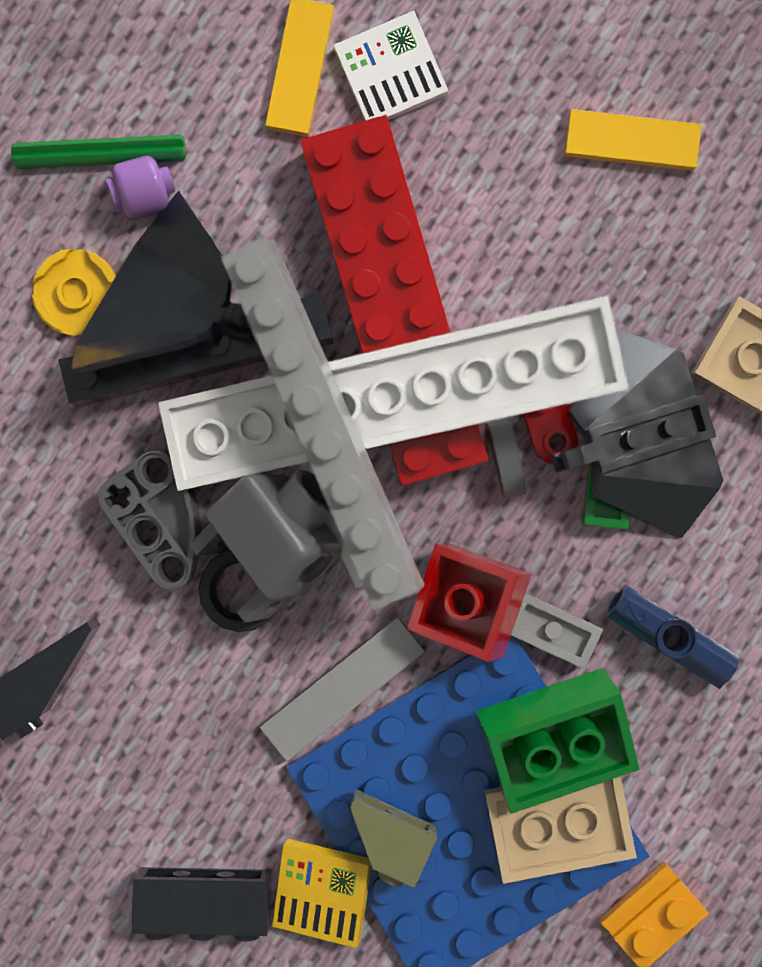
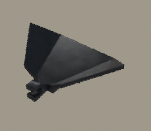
(164, 296)
(648, 442)

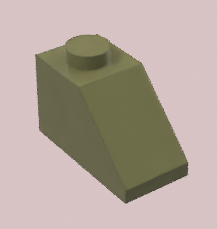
(393, 839)

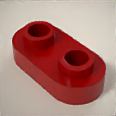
(544, 424)

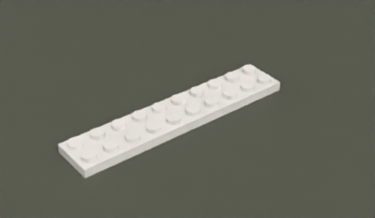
(406, 391)

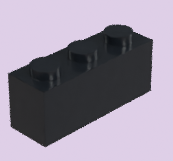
(201, 903)

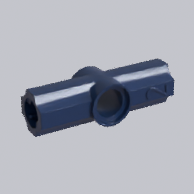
(694, 649)

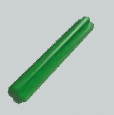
(97, 151)

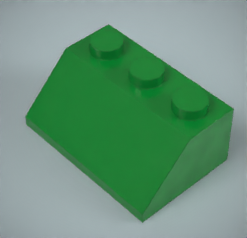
(558, 739)

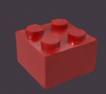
(469, 601)

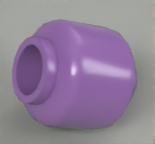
(140, 187)

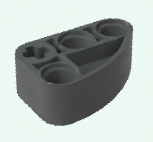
(169, 509)

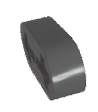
(506, 457)

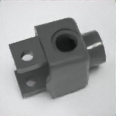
(276, 534)

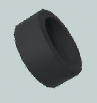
(210, 601)

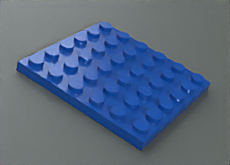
(434, 764)

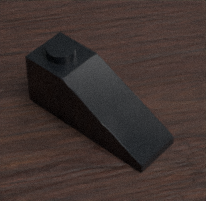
(38, 682)

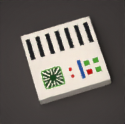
(391, 68)

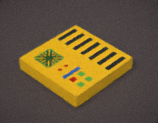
(322, 893)

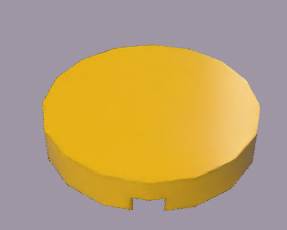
(86, 283)

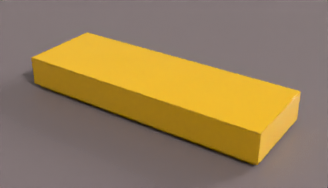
(300, 67)
(632, 140)

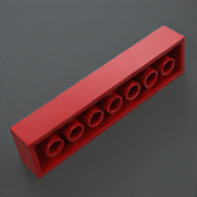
(384, 269)

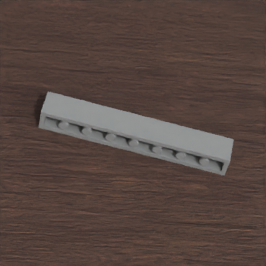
(323, 422)

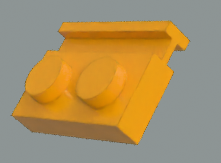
(653, 916)

